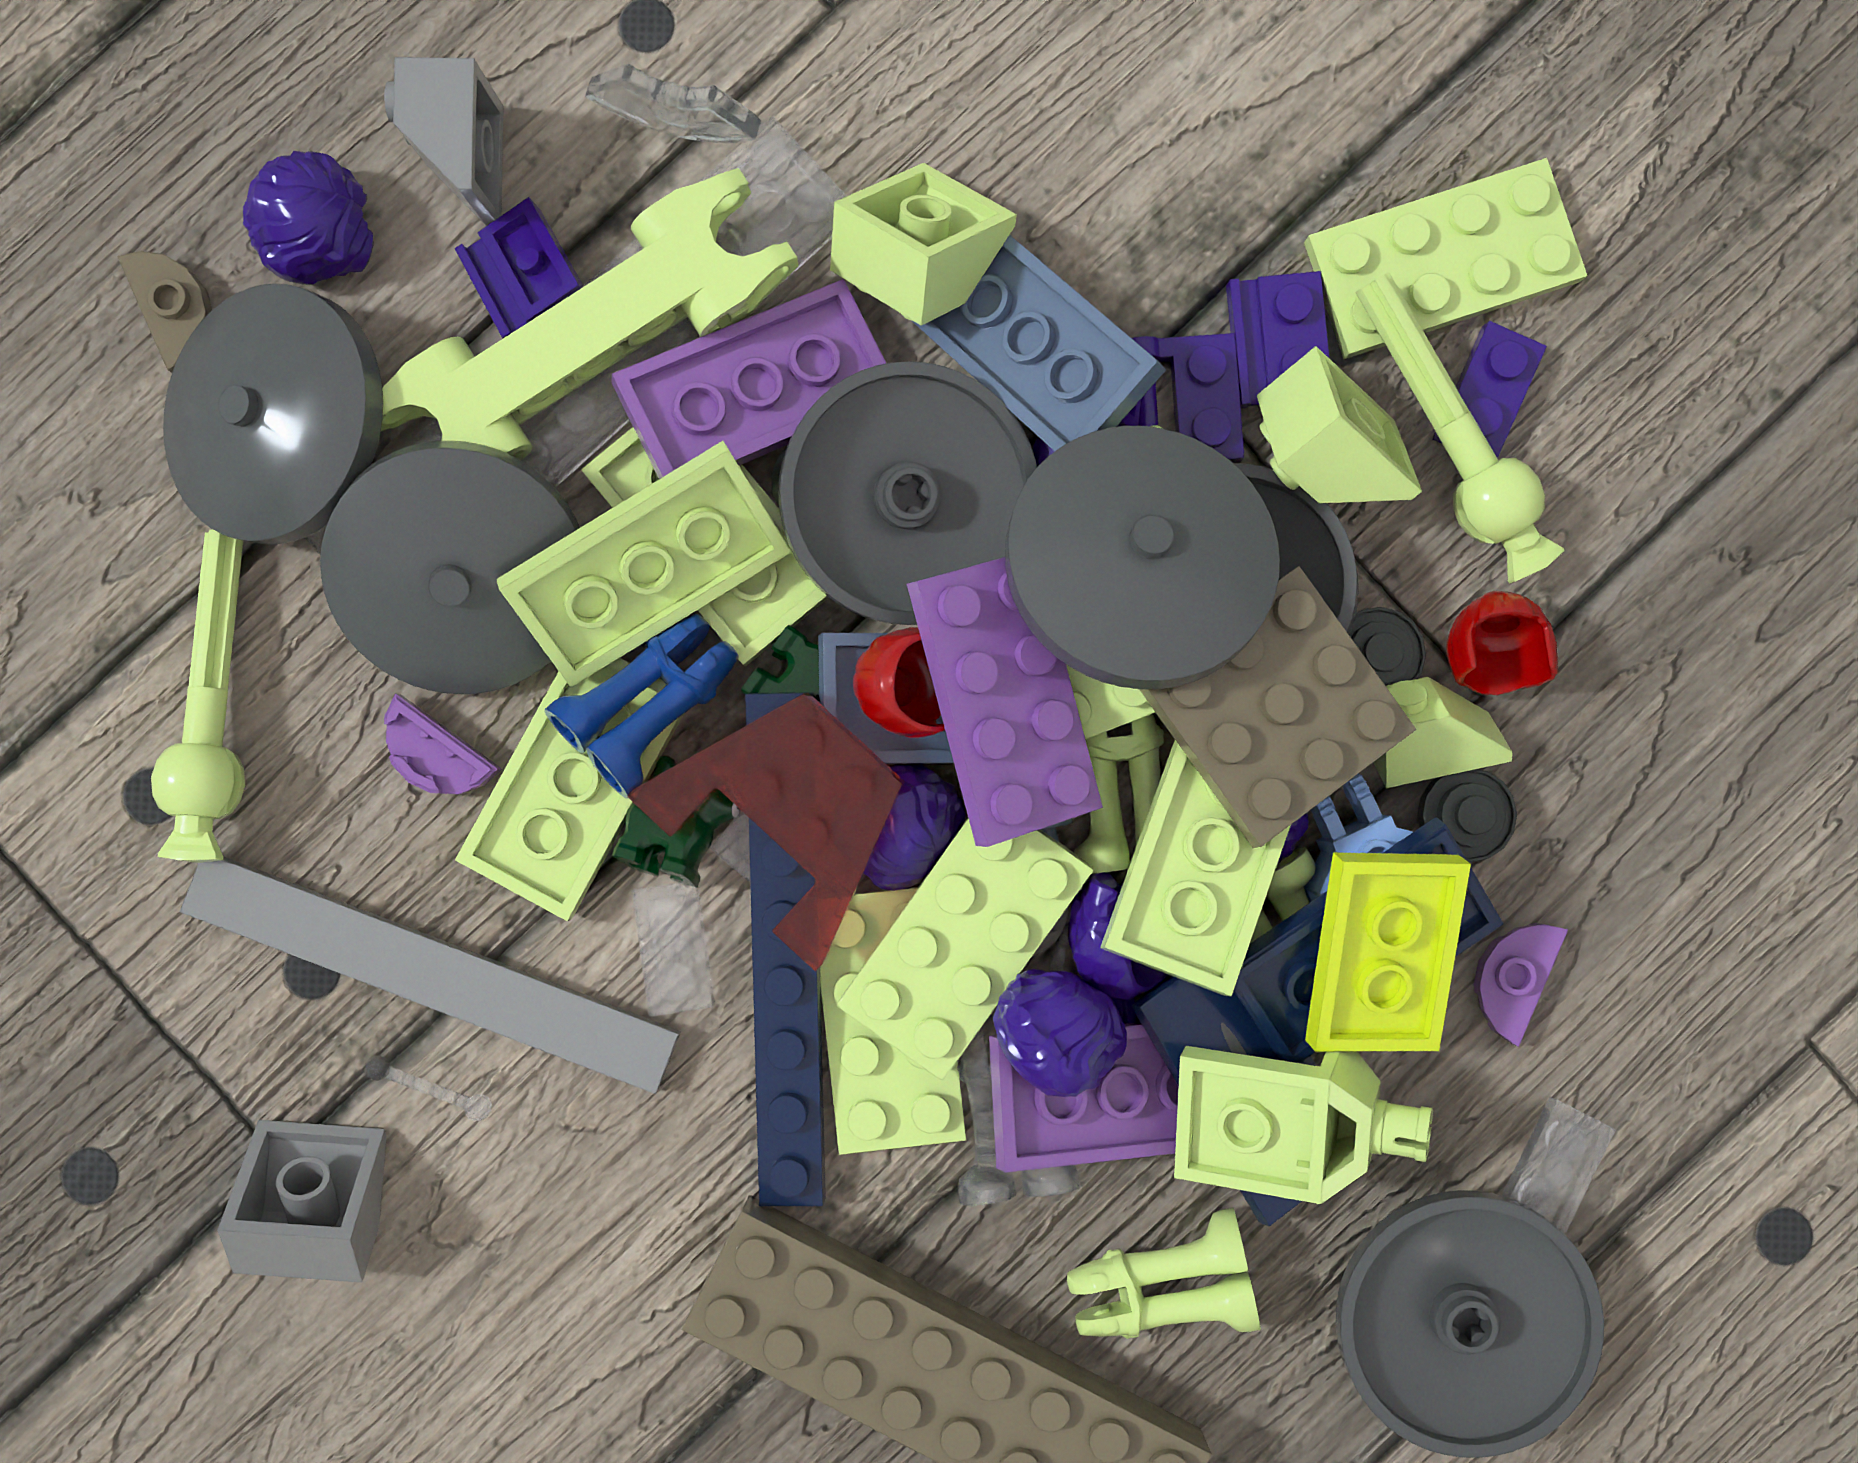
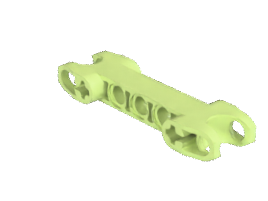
(670, 279)

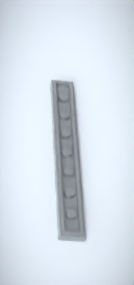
(431, 972)

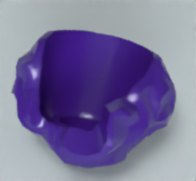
(308, 218)
(917, 829)
(1087, 927)
(1059, 1031)

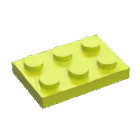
(1386, 951)

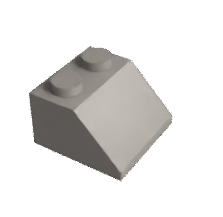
(453, 125)
(306, 1202)

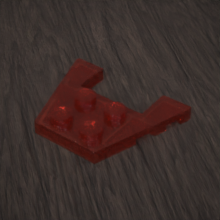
(807, 790)

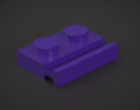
(519, 267)
(1274, 326)

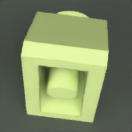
(1448, 738)

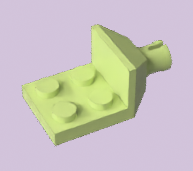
(1287, 1123)

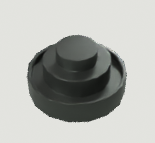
(1389, 644)
(1474, 808)

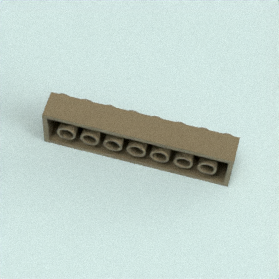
(915, 1357)

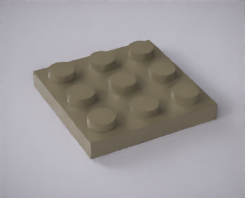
(1284, 715)

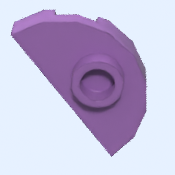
(432, 754)
(1514, 975)

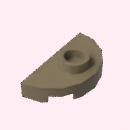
(168, 298)

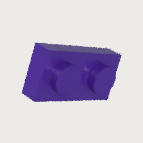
(1498, 380)

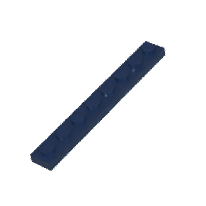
(784, 1021)

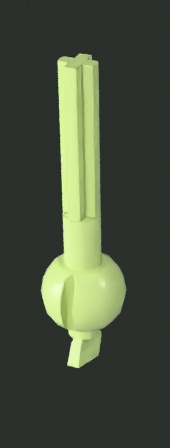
(1496, 496)
(200, 776)

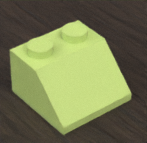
(917, 241)
(1333, 436)

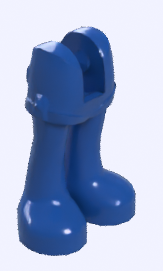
(619, 750)

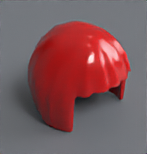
(1502, 645)
(897, 685)

